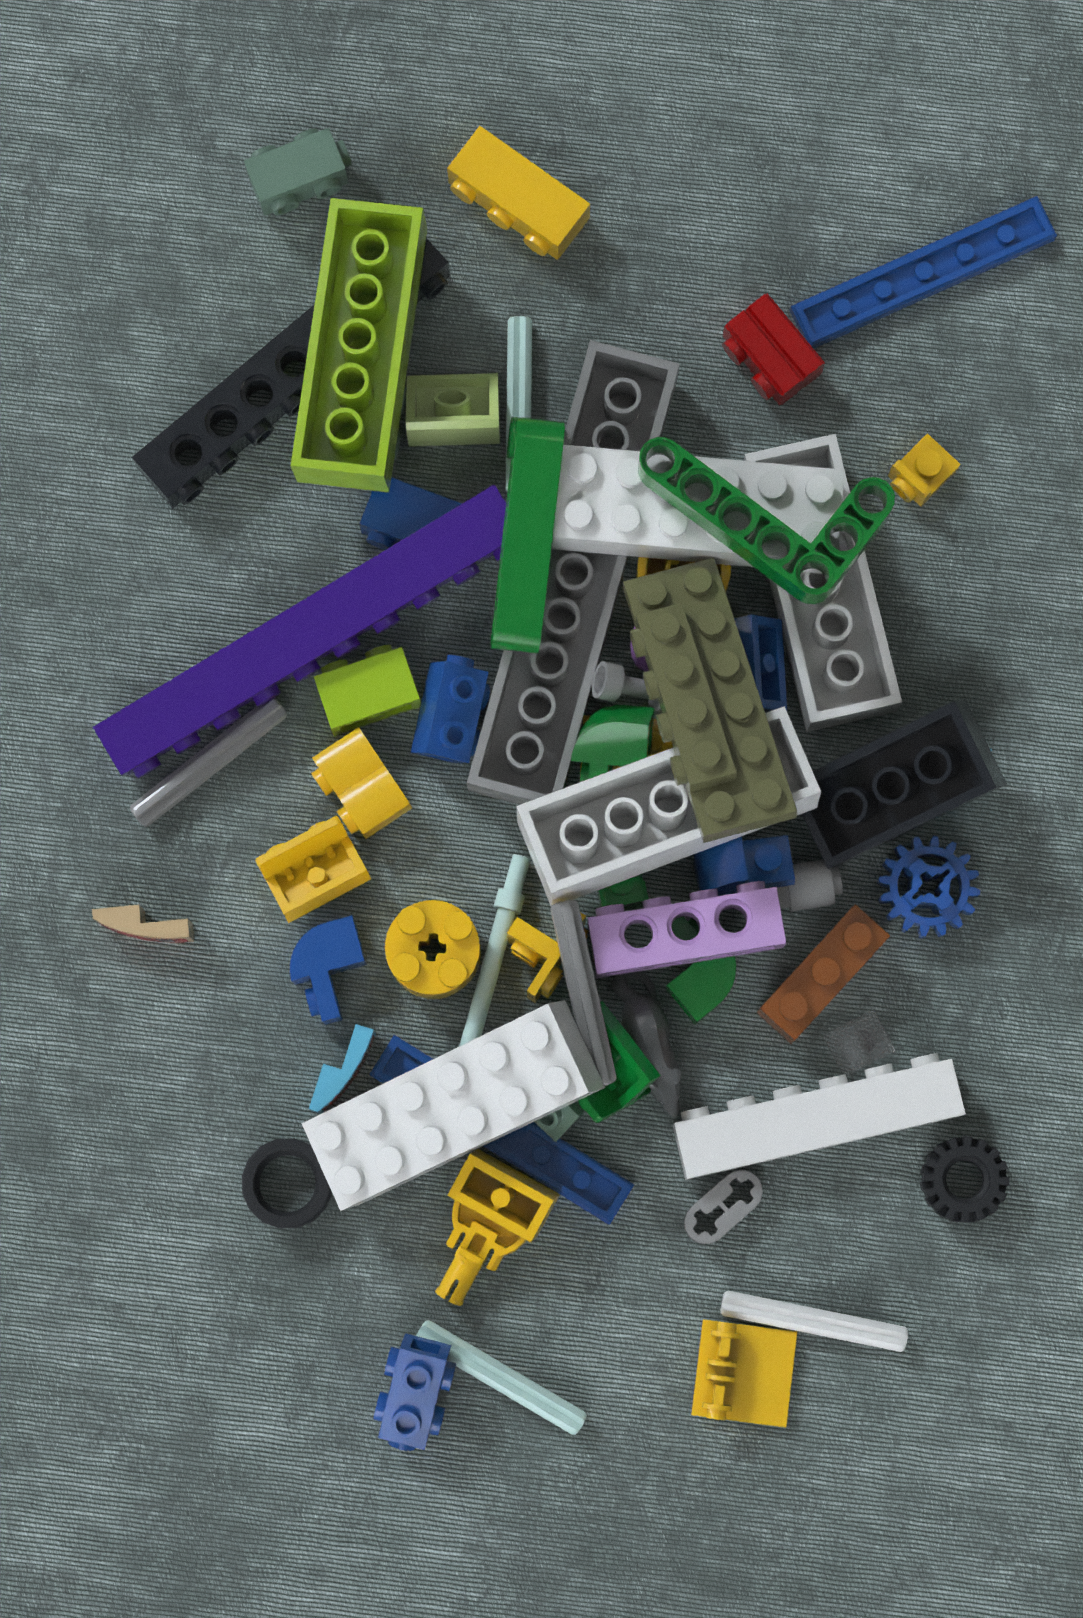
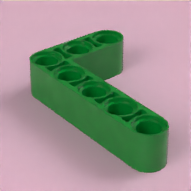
(765, 526)
(527, 533)

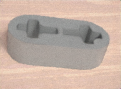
(715, 1198)

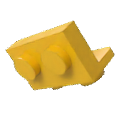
(312, 868)

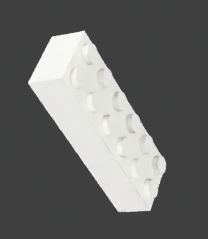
(612, 511)
(838, 644)
(634, 820)
(453, 1104)

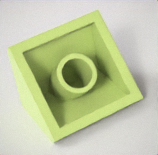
(452, 409)

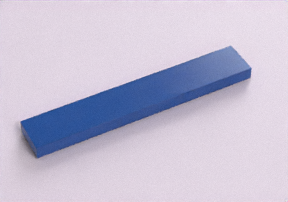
(923, 272)
(532, 1150)

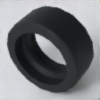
(253, 1195)

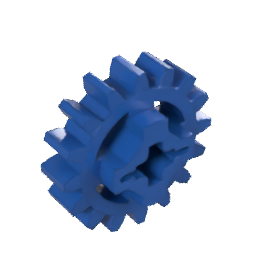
(940, 905)

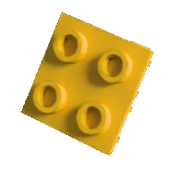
(744, 1373)

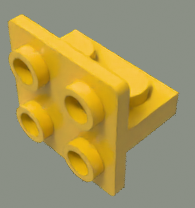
(534, 947)

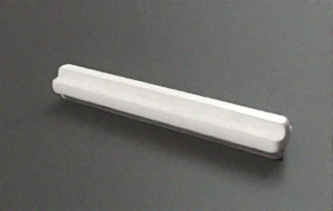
(814, 1321)

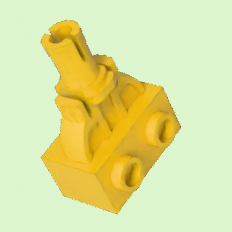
(496, 1212)

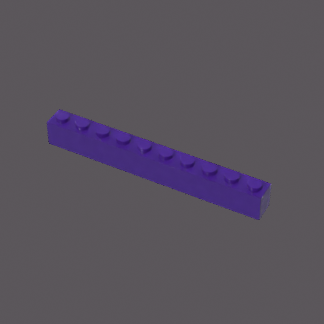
(305, 634)

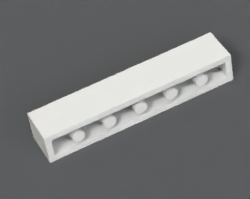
(818, 1118)

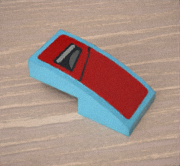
(335, 1081)

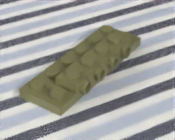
(707, 700)

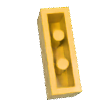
(517, 194)

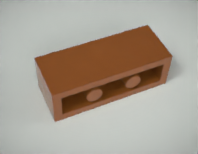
(823, 974)

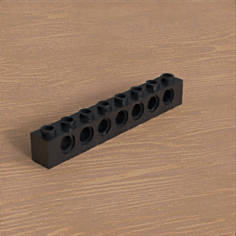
(230, 400)

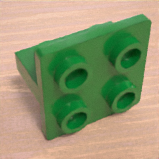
(632, 1071)

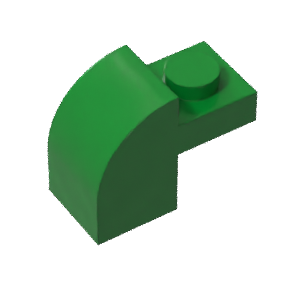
(614, 738)
(703, 983)

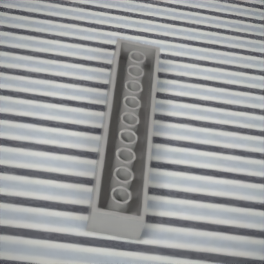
(544, 695)

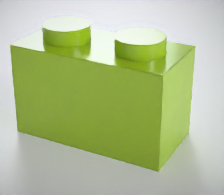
(367, 689)

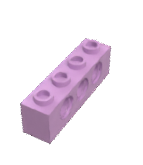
(616, 957)

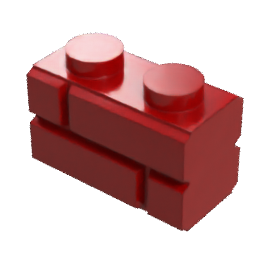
(771, 350)

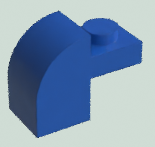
(744, 862)
(321, 953)

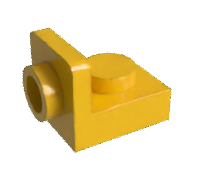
(922, 471)

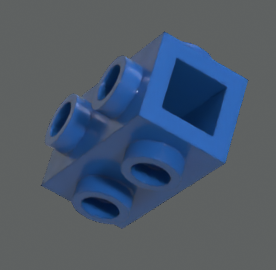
(451, 710)
(410, 1407)

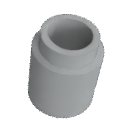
(813, 886)

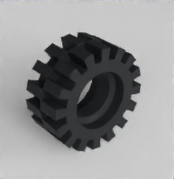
(993, 1179)

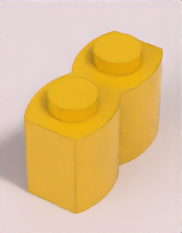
(361, 783)

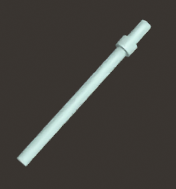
(508, 904)

